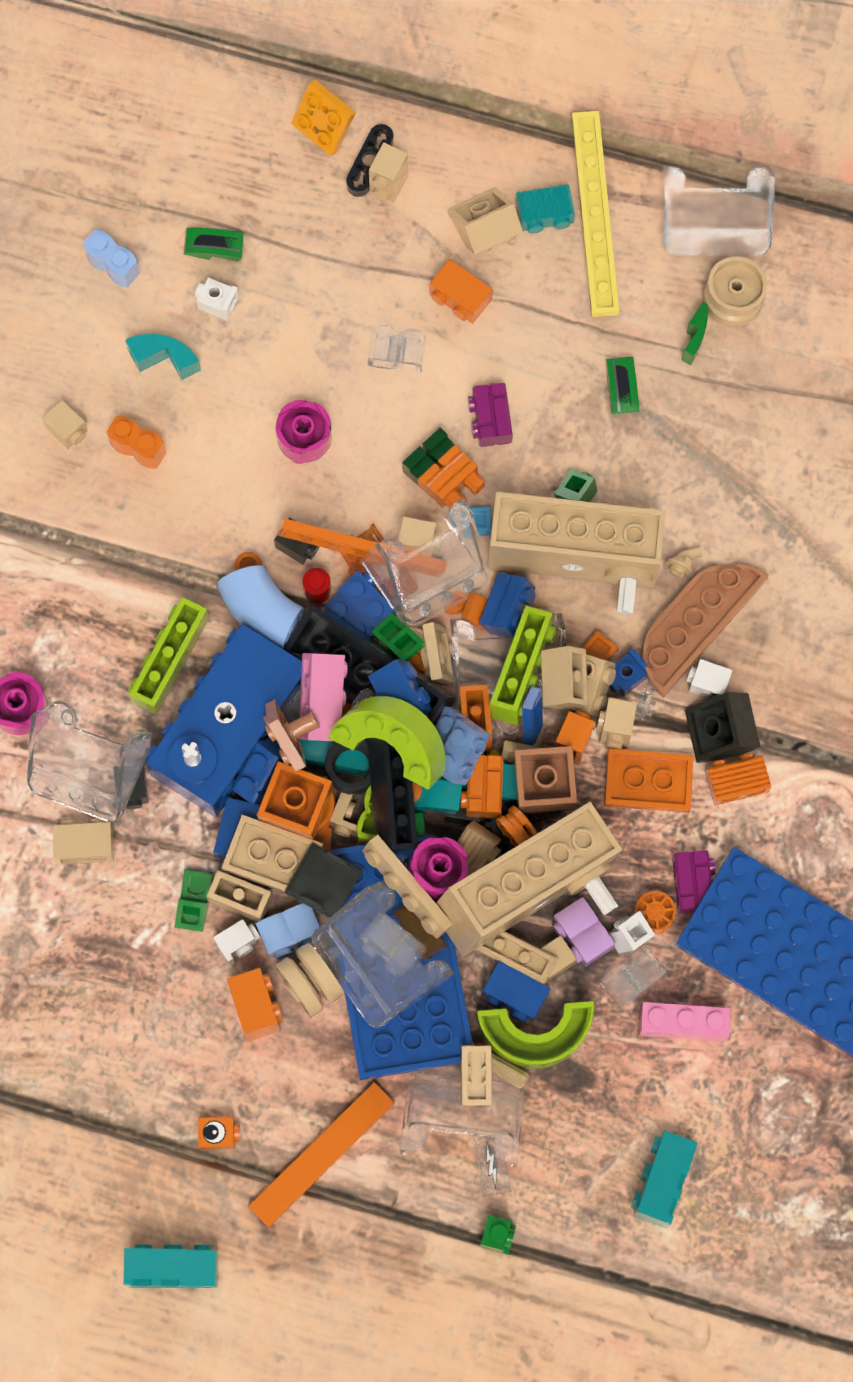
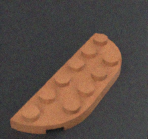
(696, 621)

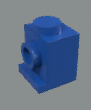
(636, 666)

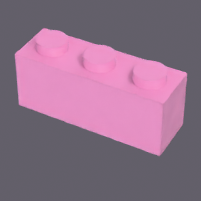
(322, 691)
(684, 1022)

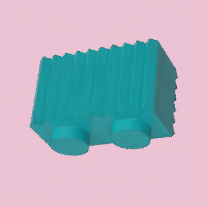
(545, 208)

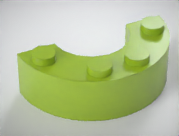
(402, 728)
(536, 1050)

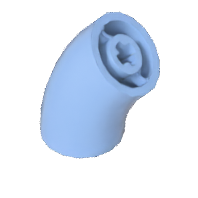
(260, 604)

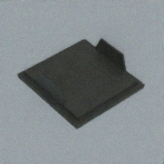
(323, 881)

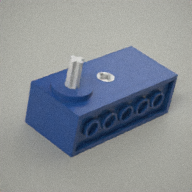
(223, 719)

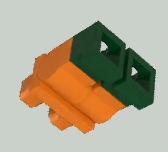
(442, 470)

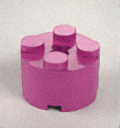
(312, 419)
(18, 687)
(442, 853)

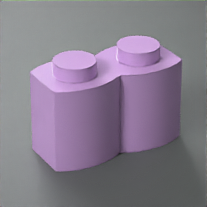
(583, 932)

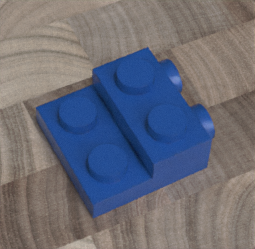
(360, 603)

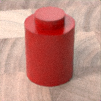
(316, 585)

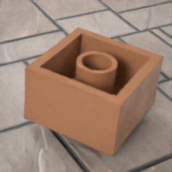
(545, 779)

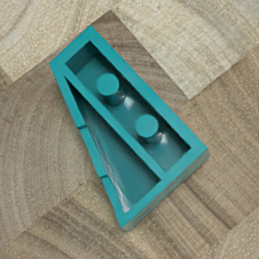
(664, 1179)
(170, 1267)

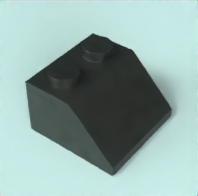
(722, 727)

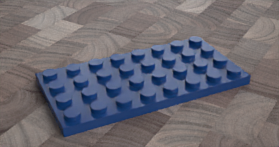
(777, 946)
(429, 1030)

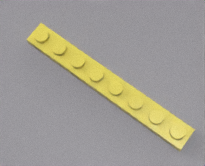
(595, 214)

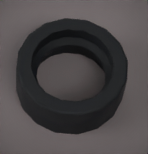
(339, 784)

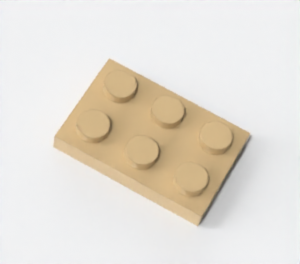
(265, 853)

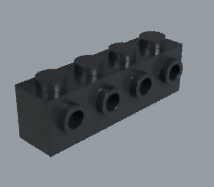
(391, 797)

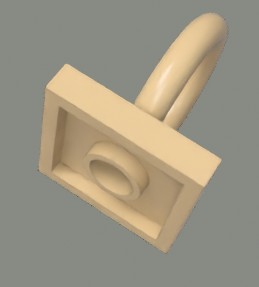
(436, 653)

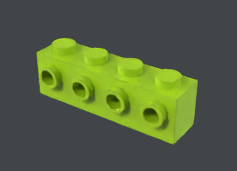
(168, 655)
(522, 664)

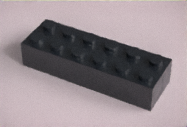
(328, 633)

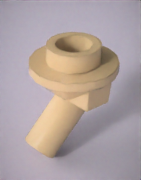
(681, 564)

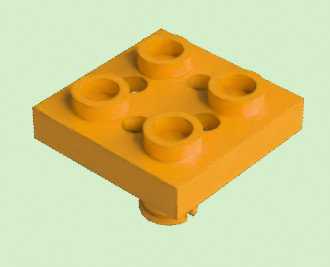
(330, 117)

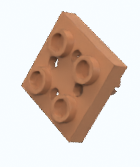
(288, 733)

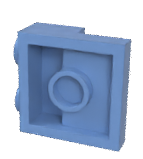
(462, 744)

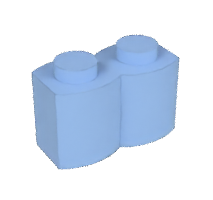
(111, 258)
(287, 930)

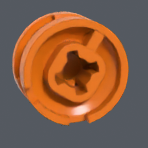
(515, 826)
(657, 910)

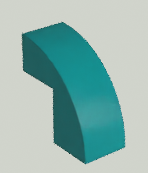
(154, 348)
(441, 797)

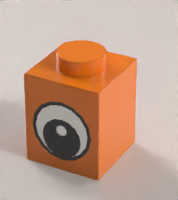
(218, 1133)

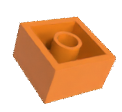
(295, 801)
(253, 1004)

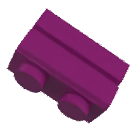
(491, 415)
(691, 878)

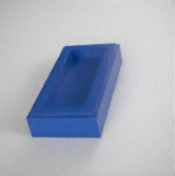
(532, 716)

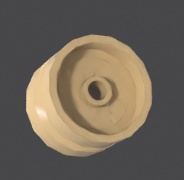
(735, 291)
(309, 980)

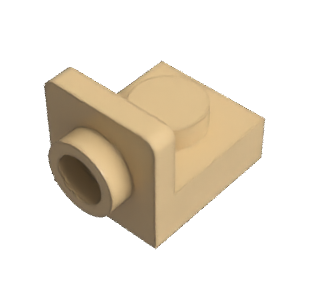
(344, 809)

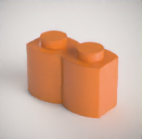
(130, 440)

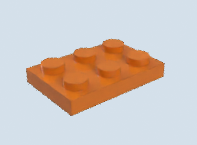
(649, 780)

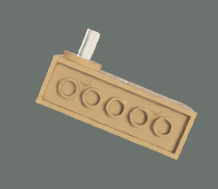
(578, 541)
(530, 876)

